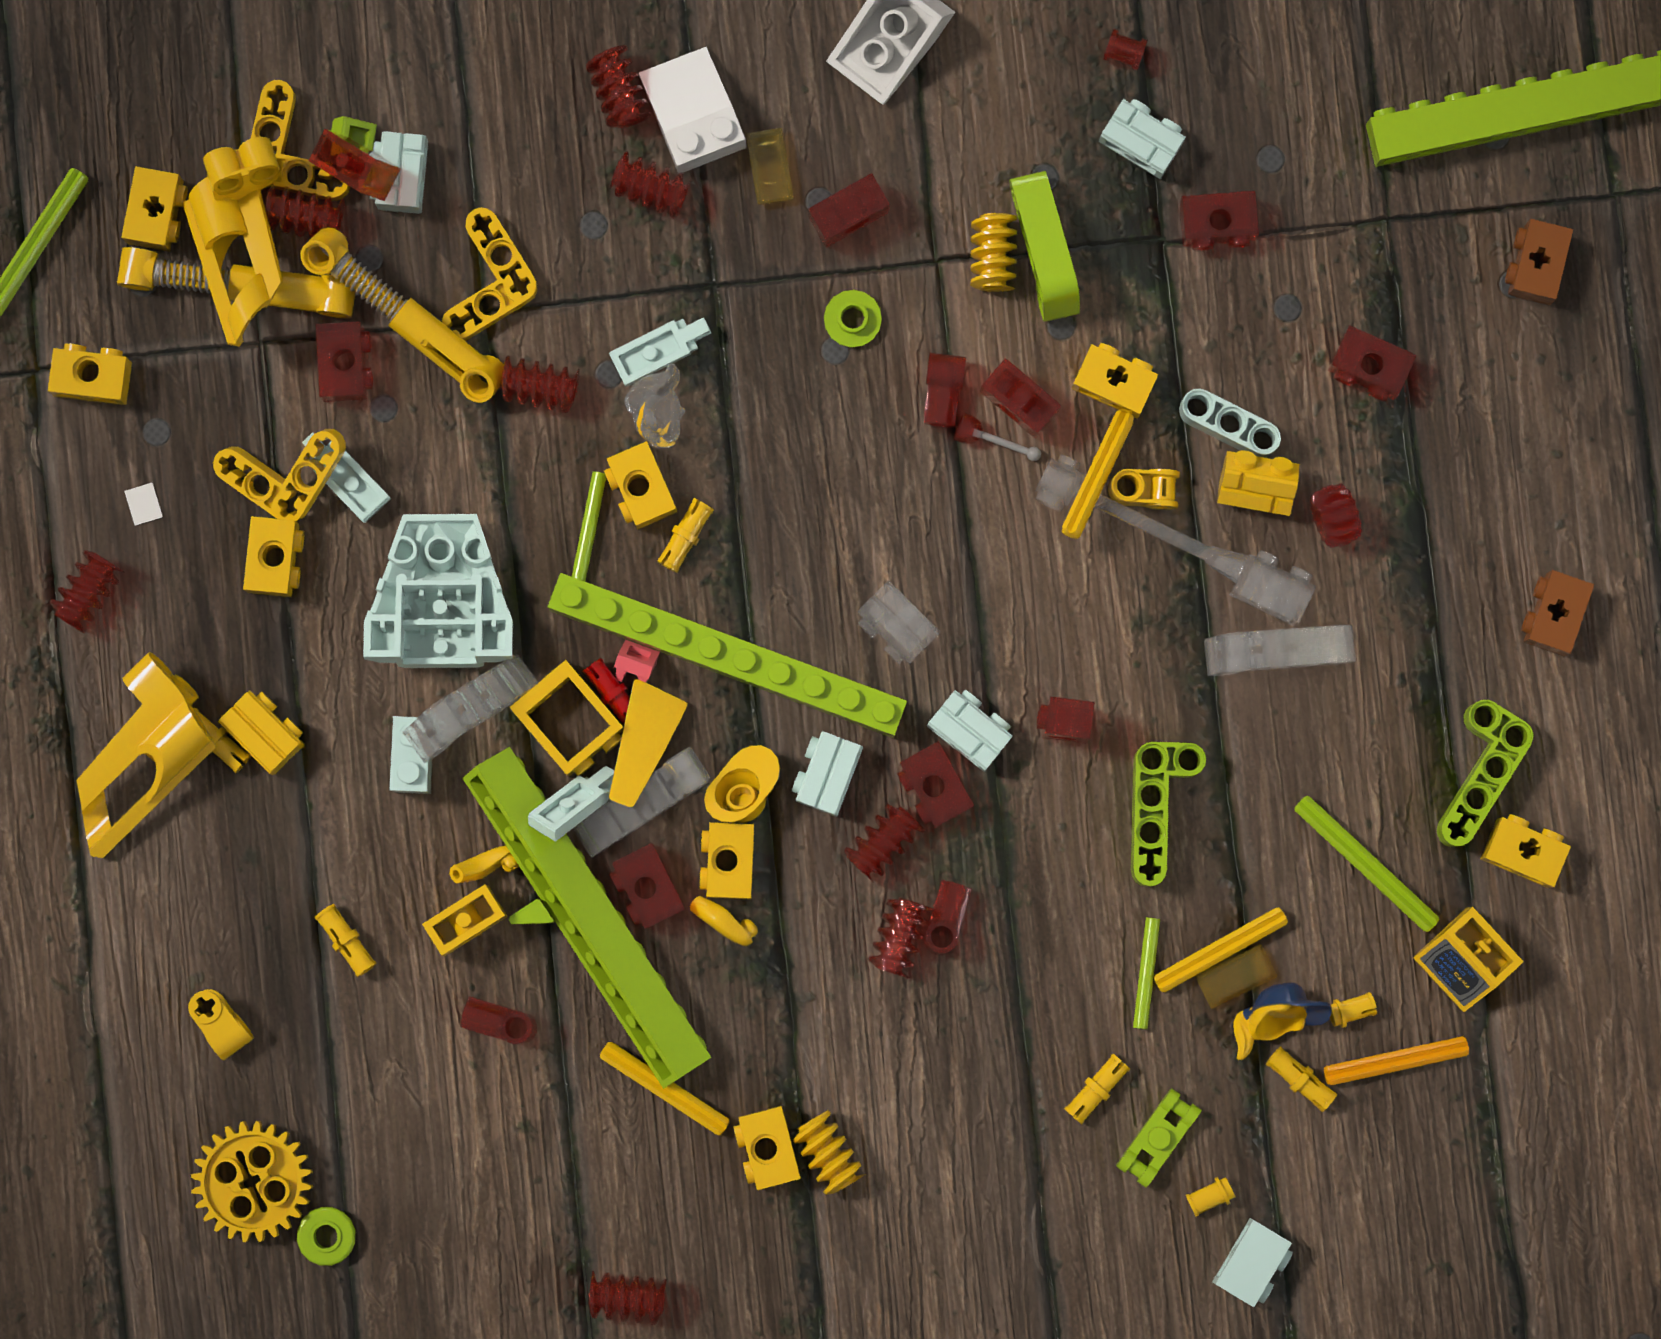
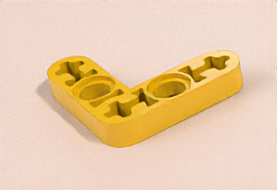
(284, 161)
(501, 287)
(281, 488)

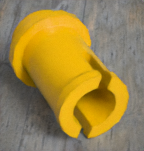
(1352, 1009)
(1210, 1196)

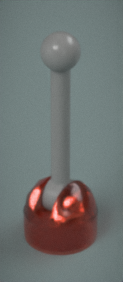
(971, 430)

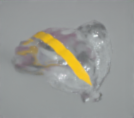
(656, 407)

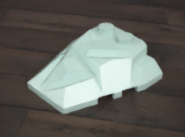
(439, 598)

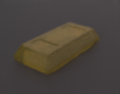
(769, 166)
(1236, 976)

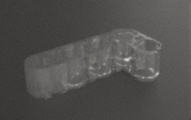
(1279, 649)
(469, 707)
(665, 788)

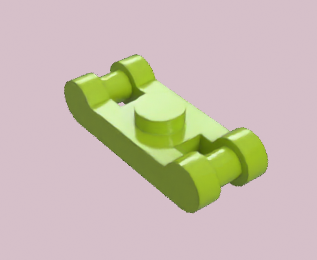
(1158, 1137)

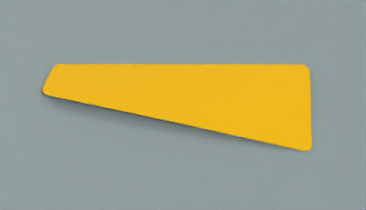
(646, 733)

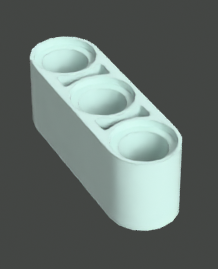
(1210, 423)

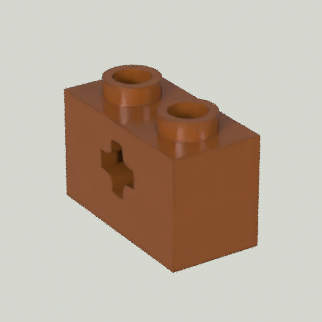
(1552, 245)
(1572, 597)

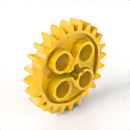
(220, 1195)

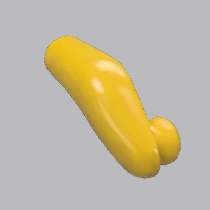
(483, 865)
(723, 921)

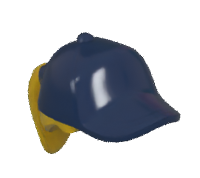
(1276, 1012)

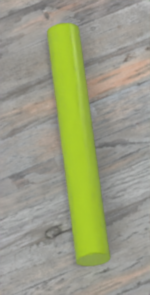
(589, 525)
(1146, 973)

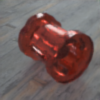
(1125, 49)

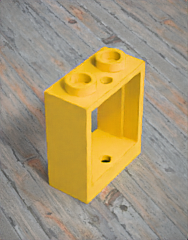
(546, 688)

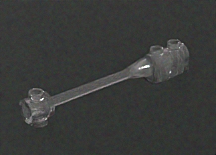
(1255, 577)

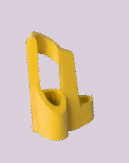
(230, 206)
(162, 729)

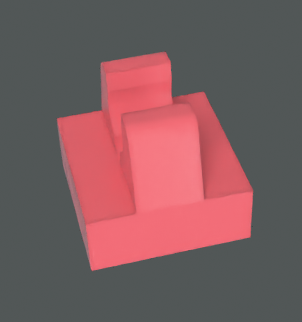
(635, 660)

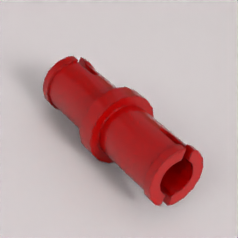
(610, 689)

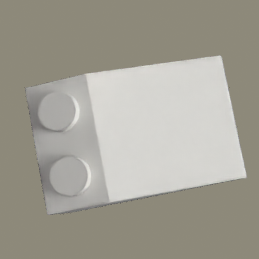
(888, 43)
(693, 110)

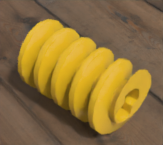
(992, 252)
(828, 1153)

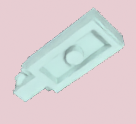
(657, 349)
(354, 485)
(572, 804)

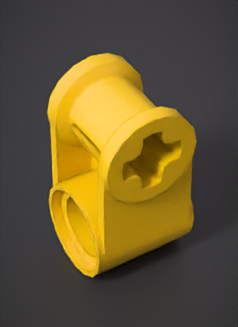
(1147, 488)
(224, 1028)

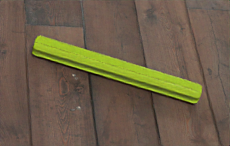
(40, 235)
(1366, 863)

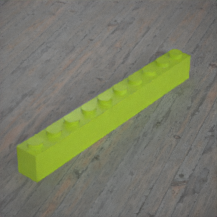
(1515, 110)
(727, 655)
(588, 921)

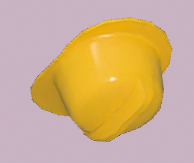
(743, 785)

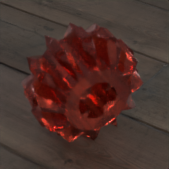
(1336, 515)

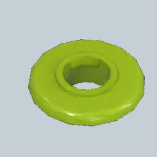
(856, 336)
(307, 1236)

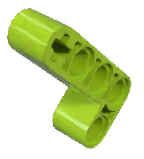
(1046, 246)
(1478, 777)
(1156, 814)

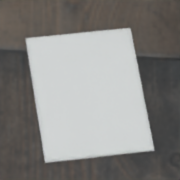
(143, 504)

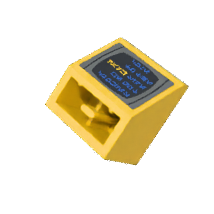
(1468, 959)

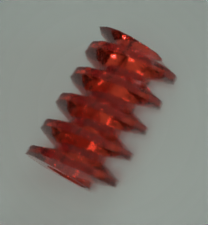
(616, 89)
(649, 185)
(302, 214)
(539, 385)
(85, 590)
(883, 841)
(899, 936)
(626, 1298)

